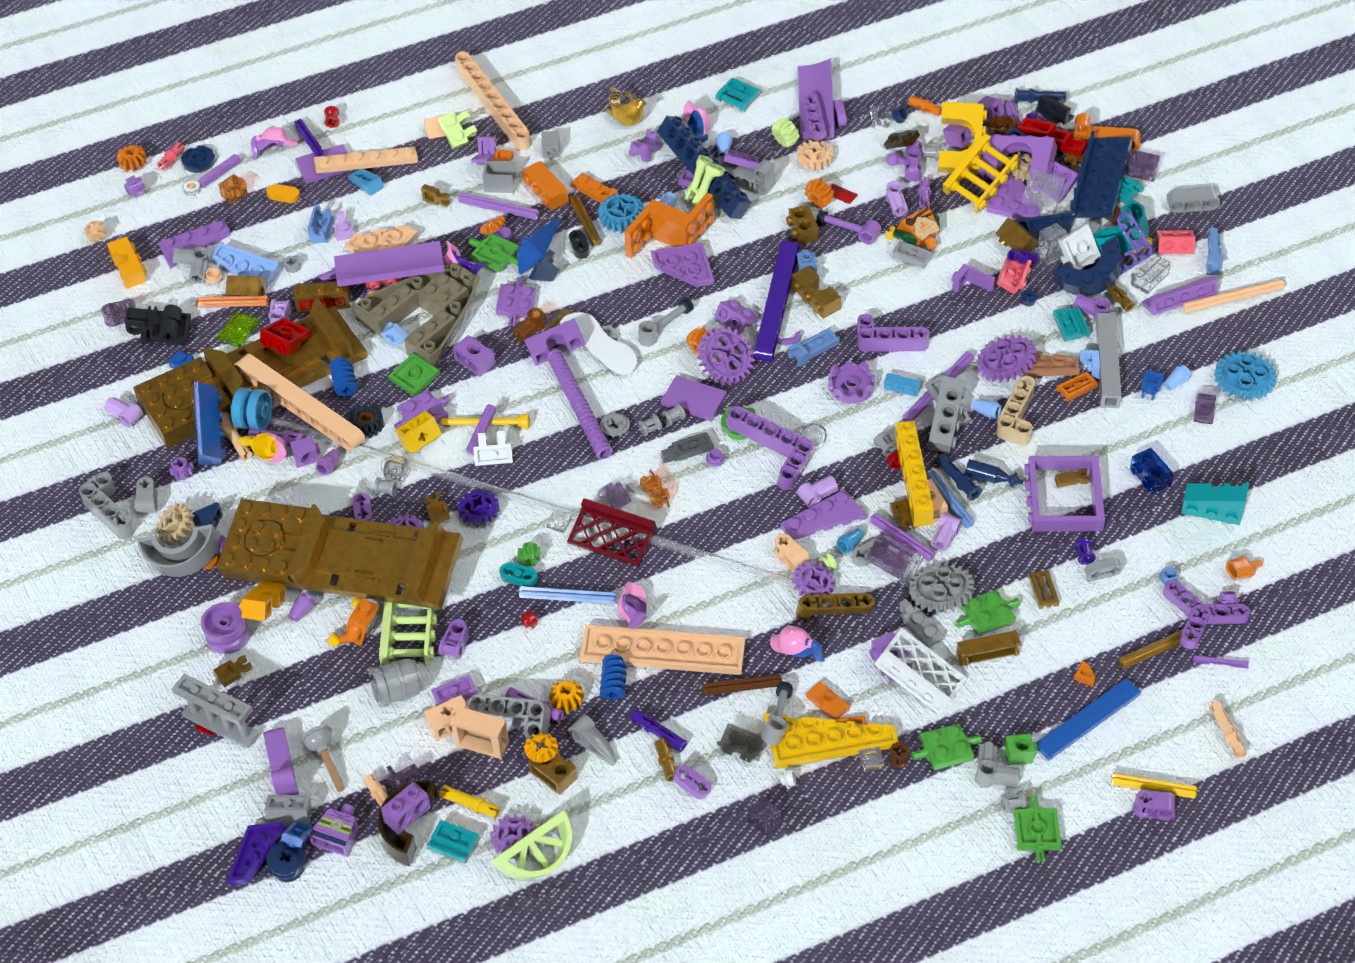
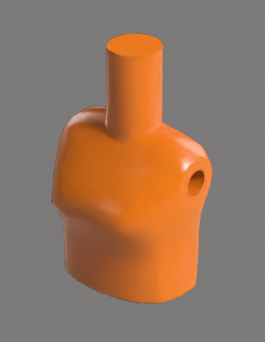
(1242, 567)

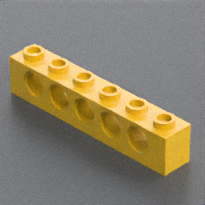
(914, 474)

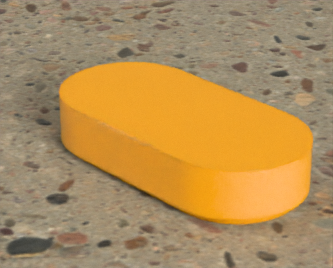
(283, 193)

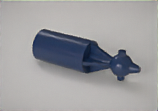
(990, 473)

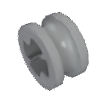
(292, 260)

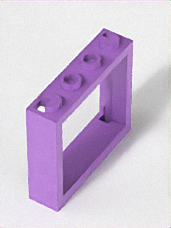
(1064, 523)

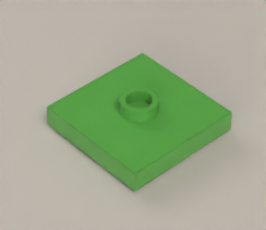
(414, 374)

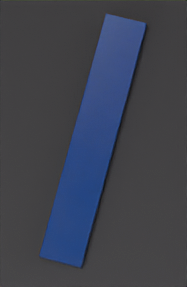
(1087, 719)

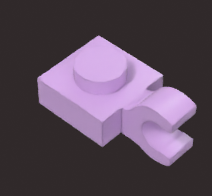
(343, 229)

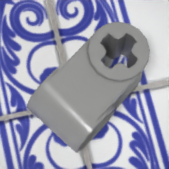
(886, 441)
(145, 496)

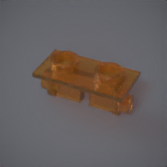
(659, 495)

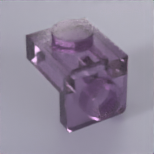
(615, 495)
(402, 777)

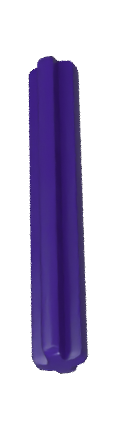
(309, 138)

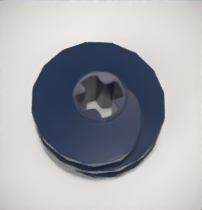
(285, 862)

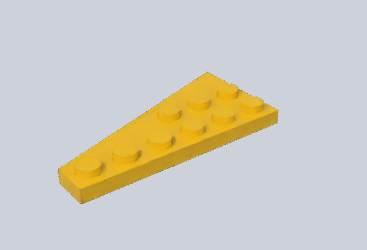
(824, 739)

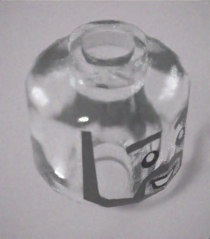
(395, 467)

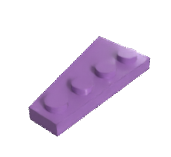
(195, 238)

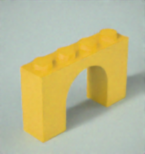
(968, 115)

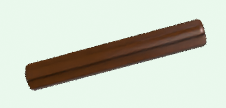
(741, 684)

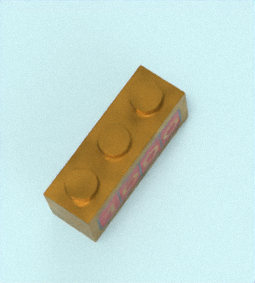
(327, 292)

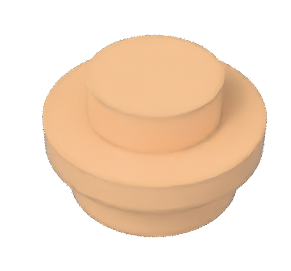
(213, 276)

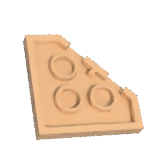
(381, 239)

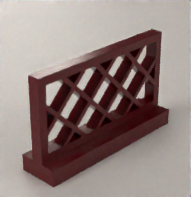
(618, 517)

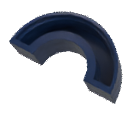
(1096, 278)

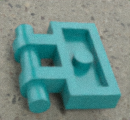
(1129, 189)

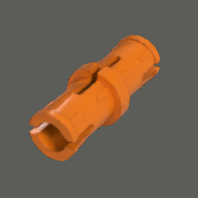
(925, 106)

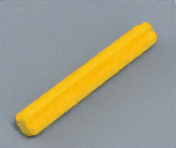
(1153, 785)

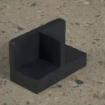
(1054, 109)

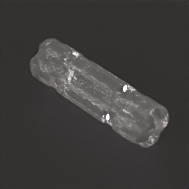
(911, 569)

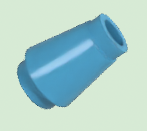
(848, 541)

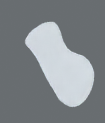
(612, 353)

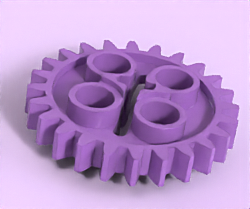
(725, 355)
(1006, 358)

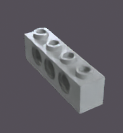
(941, 441)

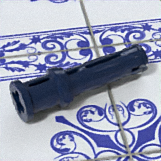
(1031, 95)
(963, 482)

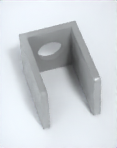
(499, 176)

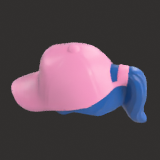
(697, 120)
(797, 643)

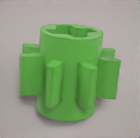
(529, 554)

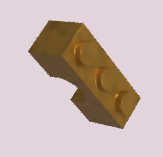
(824, 301)

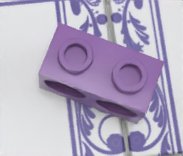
(405, 808)

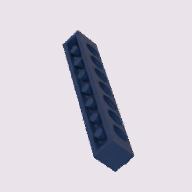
(688, 148)

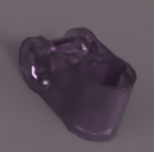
(115, 312)

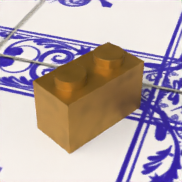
(1015, 236)

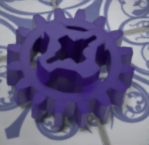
(478, 508)

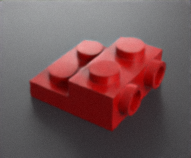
(284, 336)

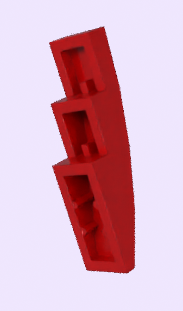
(1063, 139)

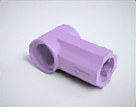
(896, 199)
(124, 412)
(813, 493)
(947, 528)

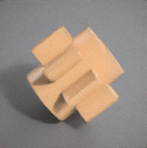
(95, 231)

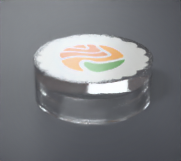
(191, 187)

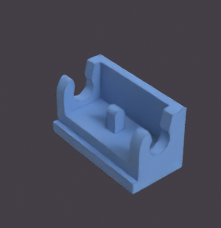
(320, 225)

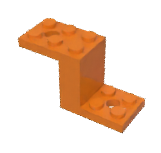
(669, 225)

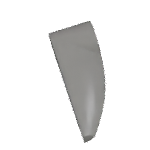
(590, 737)

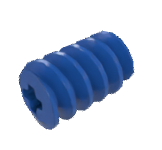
(343, 377)
(613, 677)

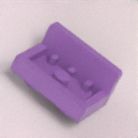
(735, 315)

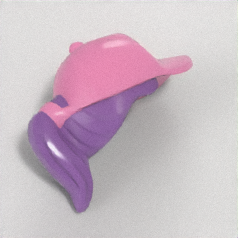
(270, 137)
(632, 605)

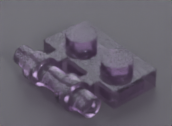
(886, 558)

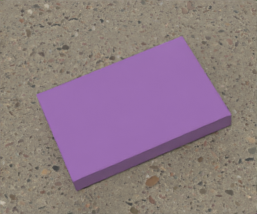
(307, 167)
(694, 397)

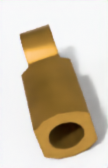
(1072, 478)

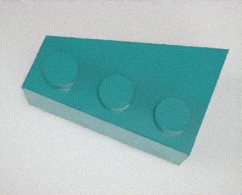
(1215, 502)

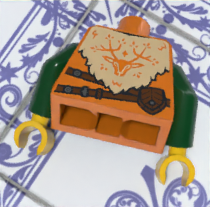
(917, 229)

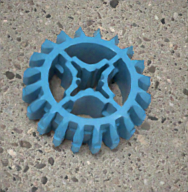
(619, 211)

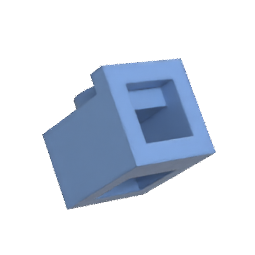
(806, 258)

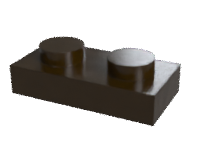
(901, 139)

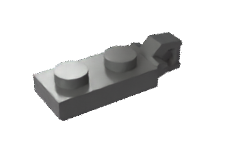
(687, 448)

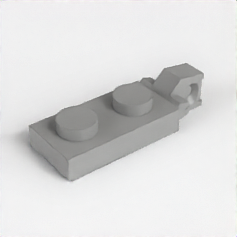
(920, 624)

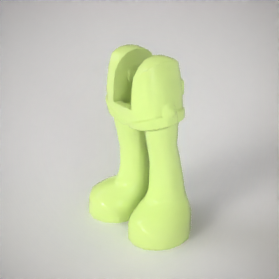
(703, 164)

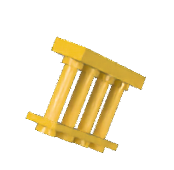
(973, 158)

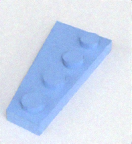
(245, 263)

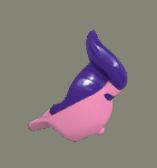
(453, 256)

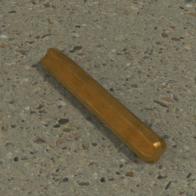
(585, 220)
(1150, 650)

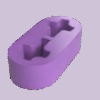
(839, 112)
(359, 510)
(691, 782)

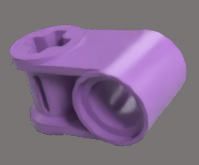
(453, 642)
(1156, 804)

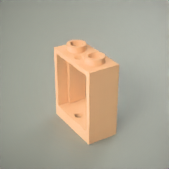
(480, 732)

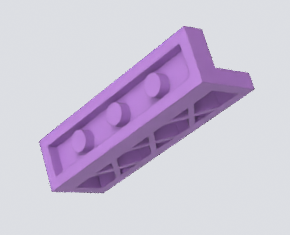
(1178, 296)

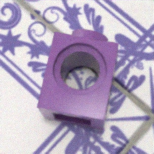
(305, 451)

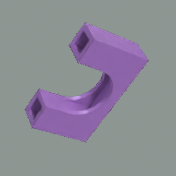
(1041, 148)

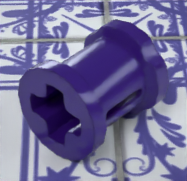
(1084, 551)

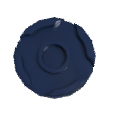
(198, 159)

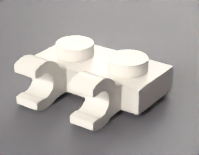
(492, 454)

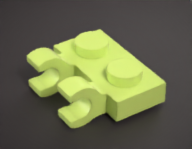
(451, 126)

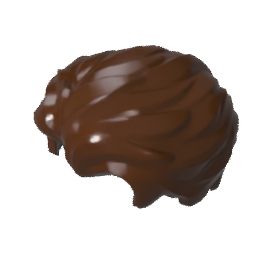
(1001, 124)

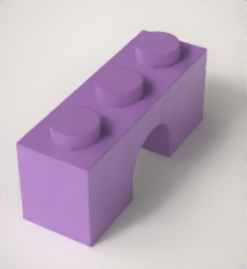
(565, 333)

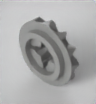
(619, 420)

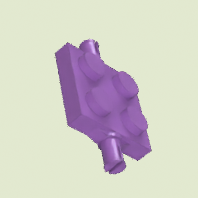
(515, 300)
(419, 404)

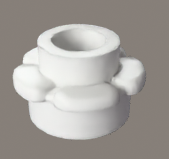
(788, 778)

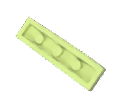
(521, 846)

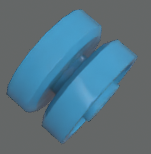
(251, 409)

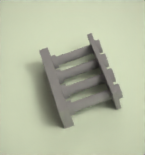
(216, 710)

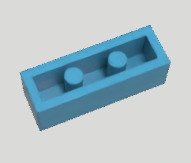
(902, 384)

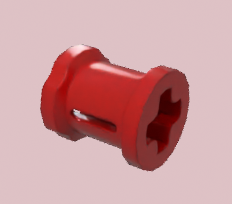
(330, 117)

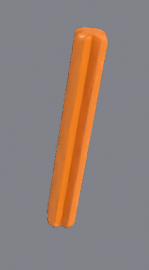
(233, 301)

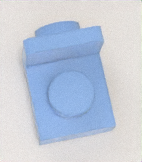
(393, 334)
(1092, 360)

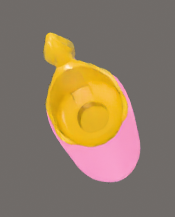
(266, 446)

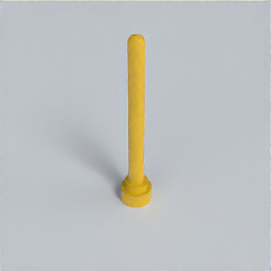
(521, 421)

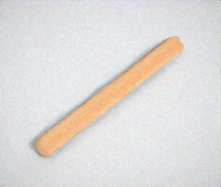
(1233, 295)

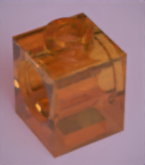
(233, 188)

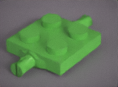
(494, 252)
(988, 612)
(946, 747)
(1037, 829)

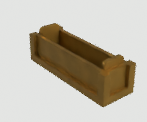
(988, 648)

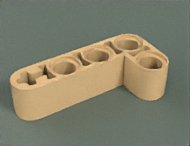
(1010, 422)

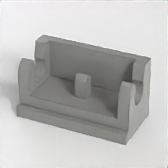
(288, 809)

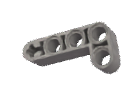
(755, 181)
(95, 497)
(509, 711)

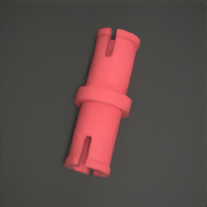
(170, 156)

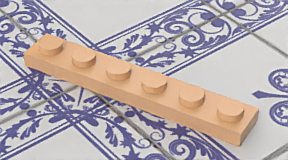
(364, 160)

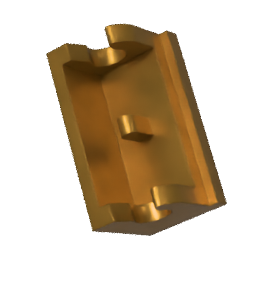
(245, 285)

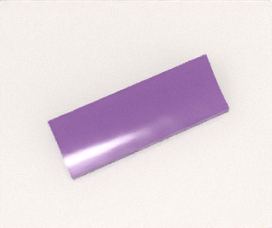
(817, 80)
(388, 263)

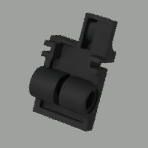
(160, 326)

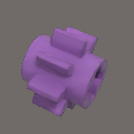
(134, 186)
(181, 468)

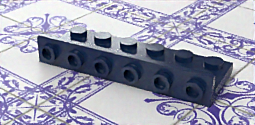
(1100, 176)

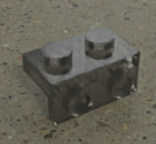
(741, 742)

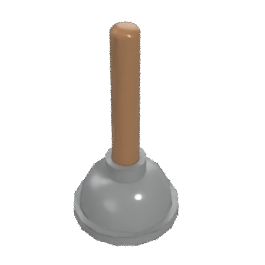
(318, 740)

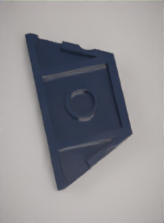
(1036, 224)

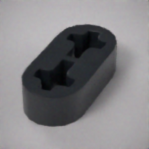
(582, 243)

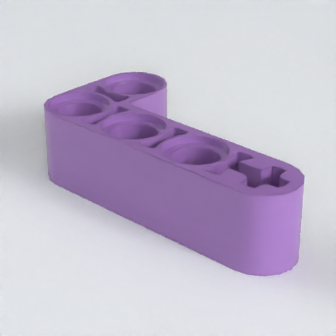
(889, 338)
(280, 762)

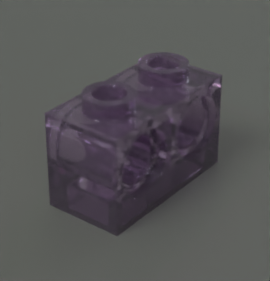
(1142, 165)

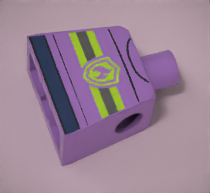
(335, 831)

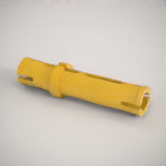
(478, 805)

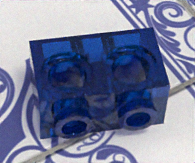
(1151, 470)

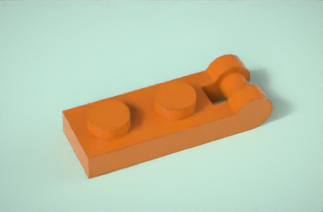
(592, 188)

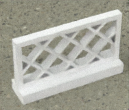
(913, 680)

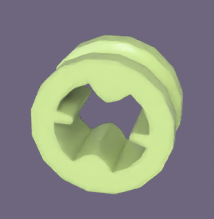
(829, 561)

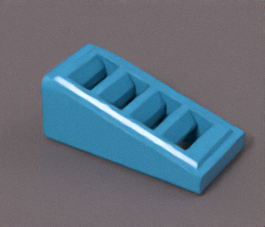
(368, 182)

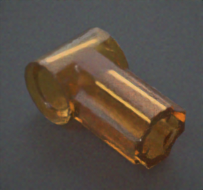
(531, 324)

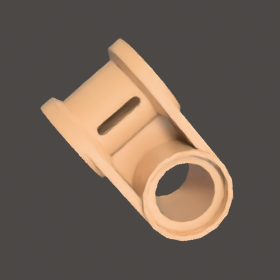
(790, 552)

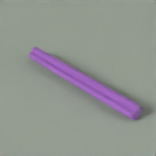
(926, 398)

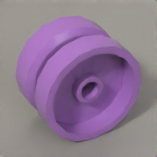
(225, 628)

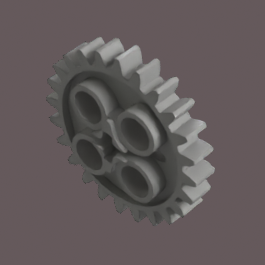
(941, 587)

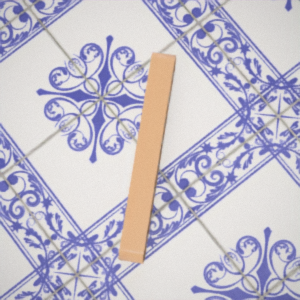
(492, 101)
(300, 402)

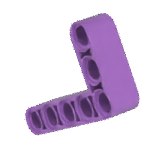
(776, 438)

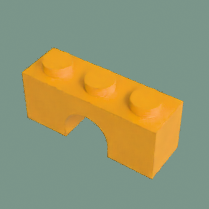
(128, 262)
(262, 599)

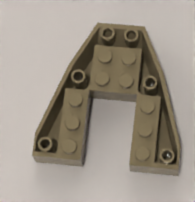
(439, 293)

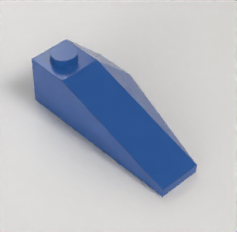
(535, 246)

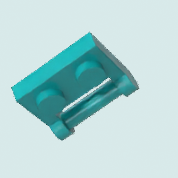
(739, 90)

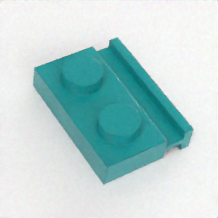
(1071, 323)
(453, 841)

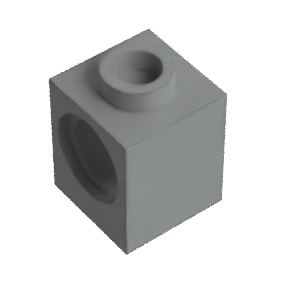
(550, 144)

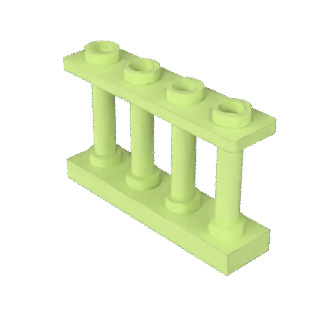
(389, 636)

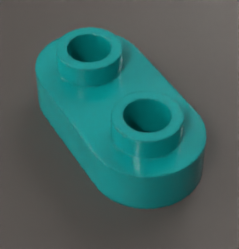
(519, 574)

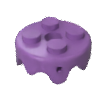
(851, 373)

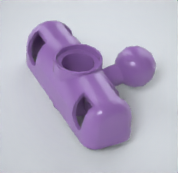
(912, 161)

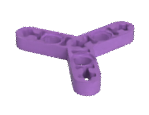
(1177, 593)

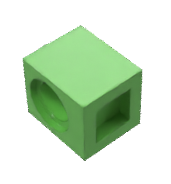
(1014, 743)

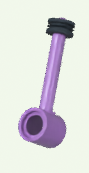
(867, 232)

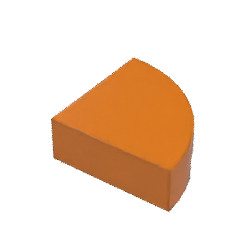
(1085, 674)

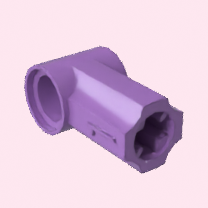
(1091, 305)

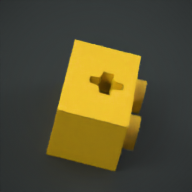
(418, 432)

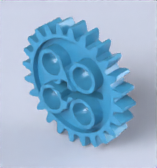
(1245, 375)

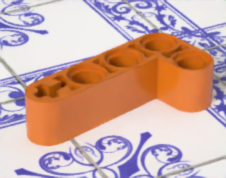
(1083, 131)

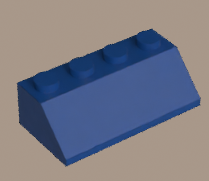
(207, 424)

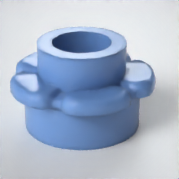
(1168, 572)

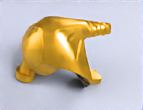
(625, 114)

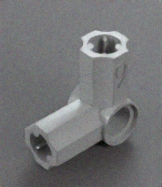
(198, 260)
(990, 773)

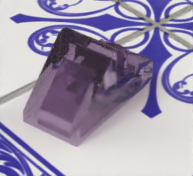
(1204, 407)

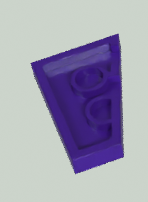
(253, 851)

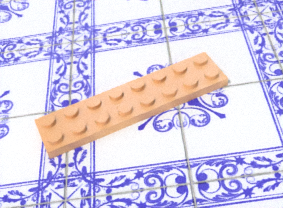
(664, 649)

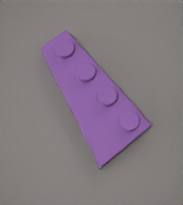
(824, 515)

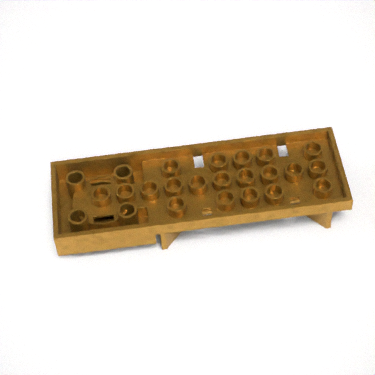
(170, 397)
(307, 548)

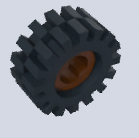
(370, 413)

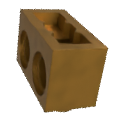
(802, 224)
(549, 772)

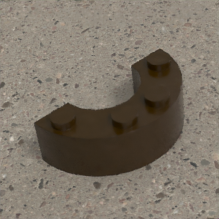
(403, 846)

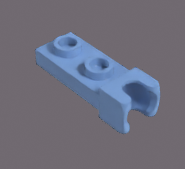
(1214, 258)
(812, 346)

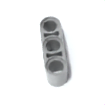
(1193, 199)

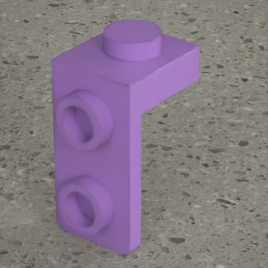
(486, 148)
(973, 276)

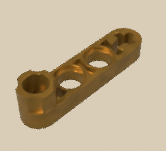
(807, 607)

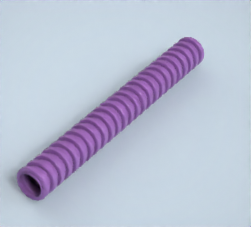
(579, 404)

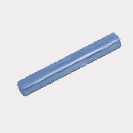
(951, 500)

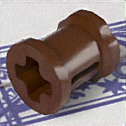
(896, 755)

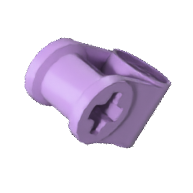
(279, 309)

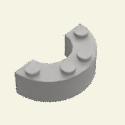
(184, 559)

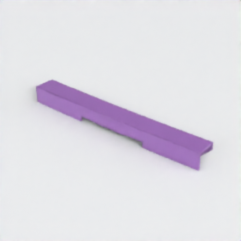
(1220, 661)

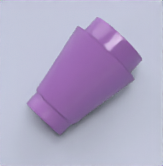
(327, 463)
(301, 606)

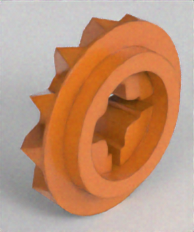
(493, 225)

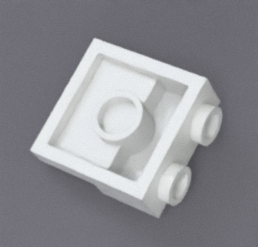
(1079, 248)

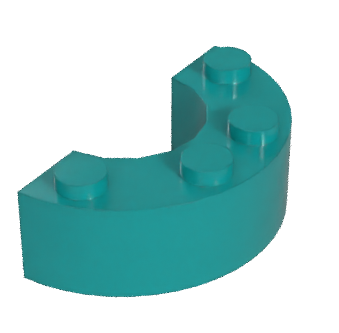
(1138, 212)

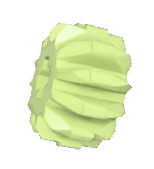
(785, 132)

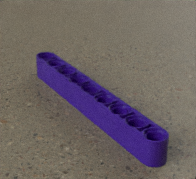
(776, 301)

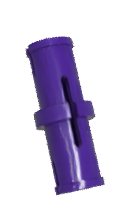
(1022, 256)

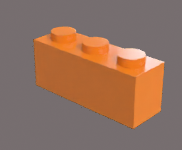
(545, 185)

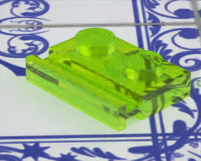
(238, 329)

